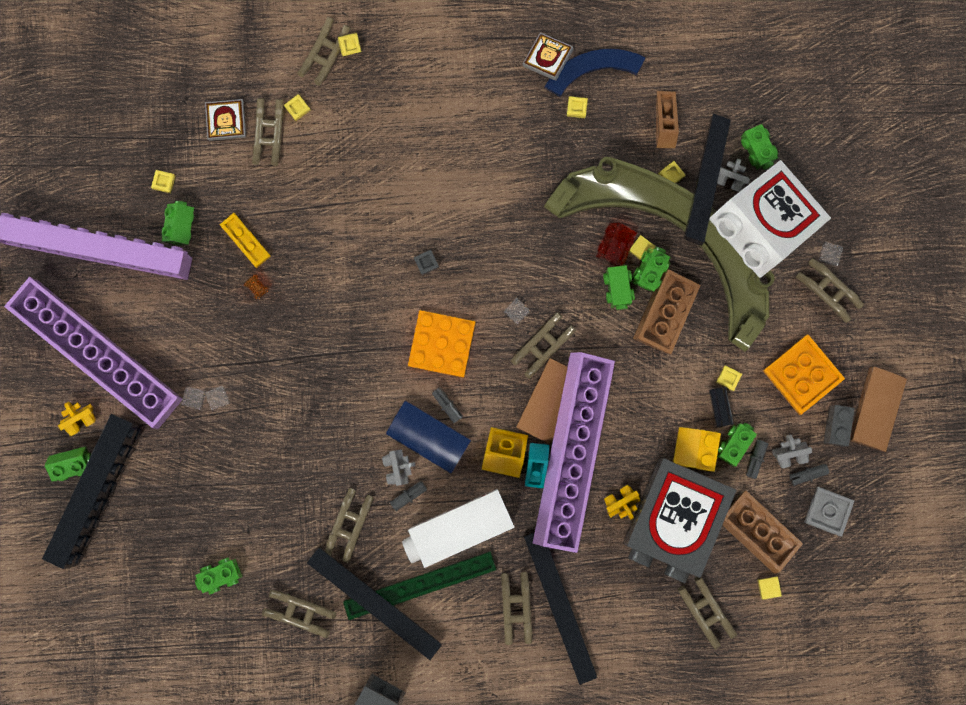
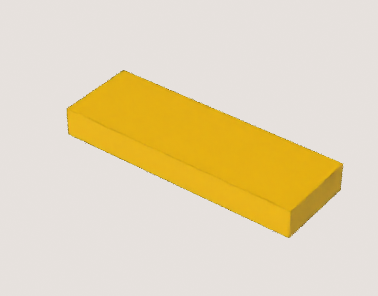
(245, 240)

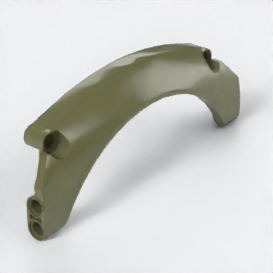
(647, 191)

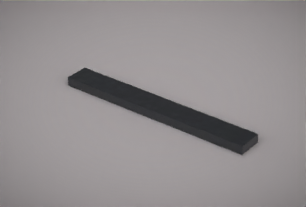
(707, 180)
(374, 603)
(561, 611)

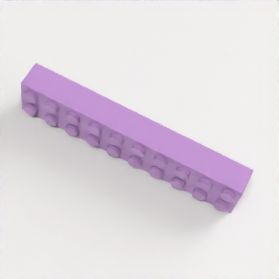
(94, 247)
(93, 353)
(573, 452)

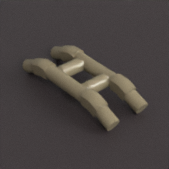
(327, 63)
(260, 123)
(831, 301)
(531, 345)
(359, 519)
(525, 600)
(293, 602)
(718, 616)

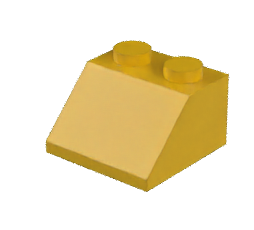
(696, 449)
(505, 452)

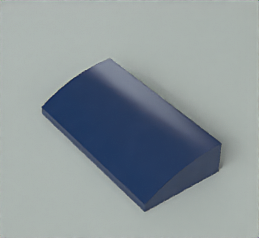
(428, 437)

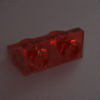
(616, 243)

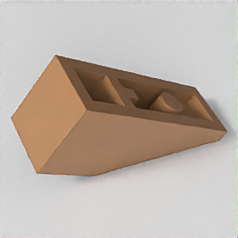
(666, 120)

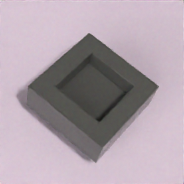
(426, 262)

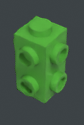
(759, 147)
(177, 223)
(651, 269)
(619, 288)
(737, 444)
(67, 464)
(211, 578)

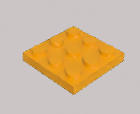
(441, 344)
(803, 374)

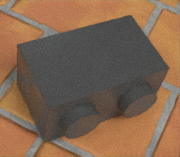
(839, 425)

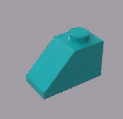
(537, 465)

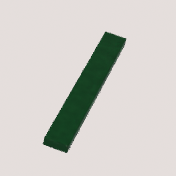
(428, 582)

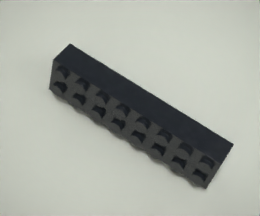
(92, 492)

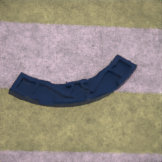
(594, 61)

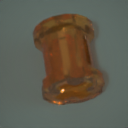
(256, 286)

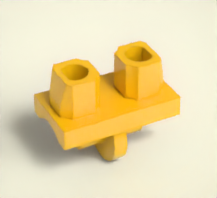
(69, 422)
(623, 506)

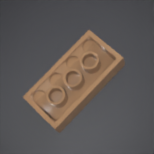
(667, 312)
(543, 406)
(877, 409)
(761, 532)

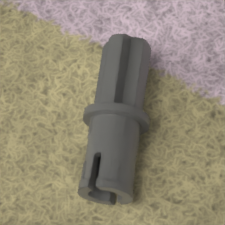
(447, 405)
(756, 459)
(809, 474)
(408, 496)

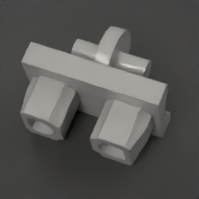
(739, 180)
(790, 449)
(400, 467)

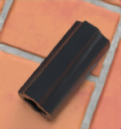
(721, 407)

